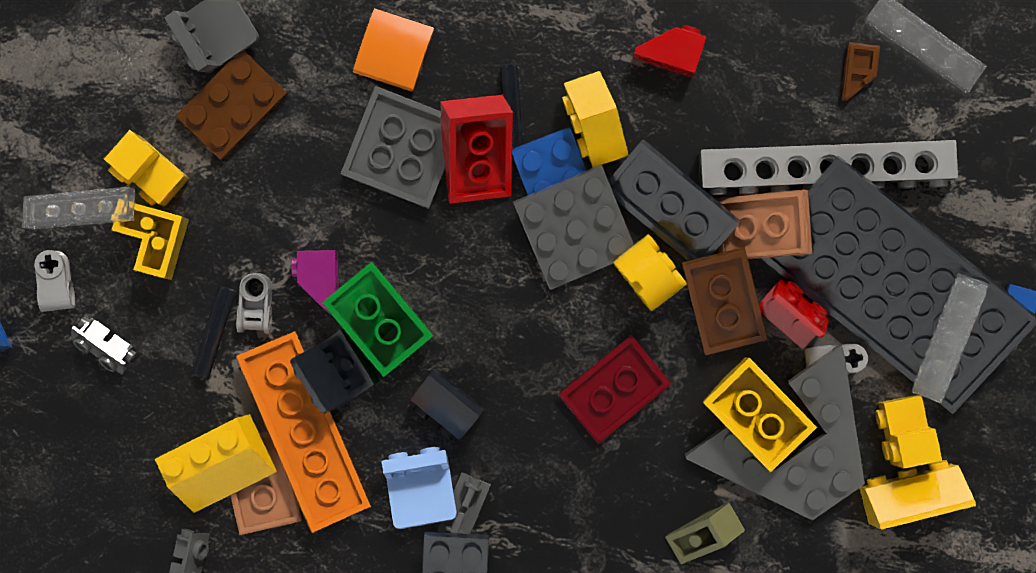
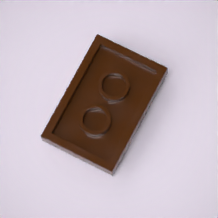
(231, 105)
(724, 301)

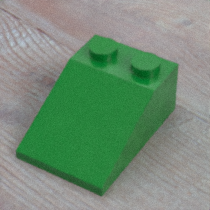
(377, 319)

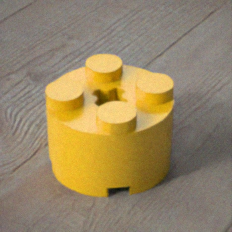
(650, 272)

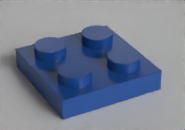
(548, 160)

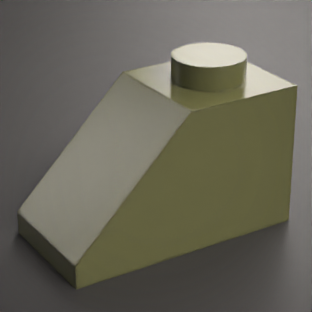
(705, 533)

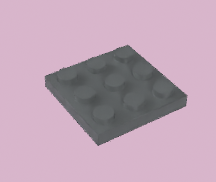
(398, 148)
(574, 226)

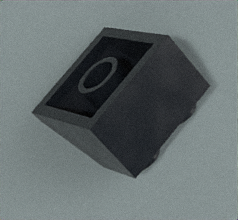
(446, 405)

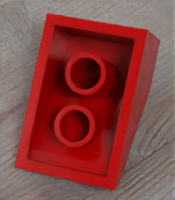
(477, 148)

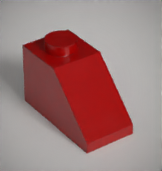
(673, 50)

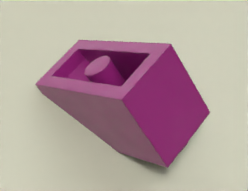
(317, 273)

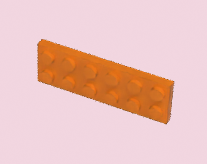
(302, 435)

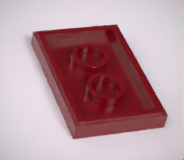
(614, 389)

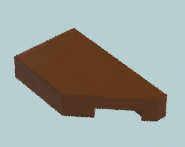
(859, 68)

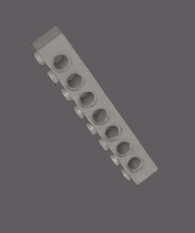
(939, 155)

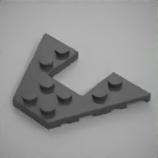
(816, 473)

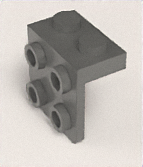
(212, 33)

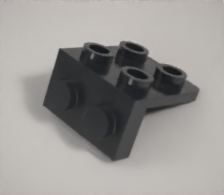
(334, 371)

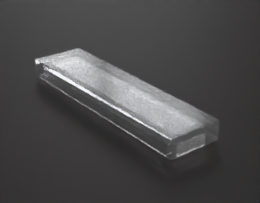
(926, 43)
(78, 208)
(950, 338)

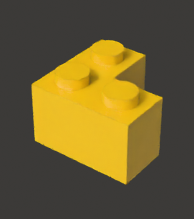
(595, 119)
(145, 166)
(161, 239)
(907, 432)

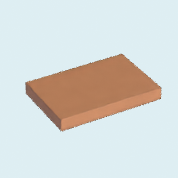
(770, 224)
(268, 501)

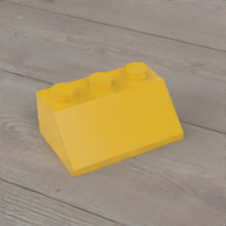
(759, 414)
(216, 464)
(915, 495)

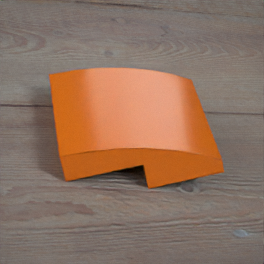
(393, 50)

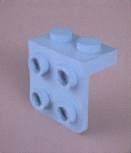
(419, 488)

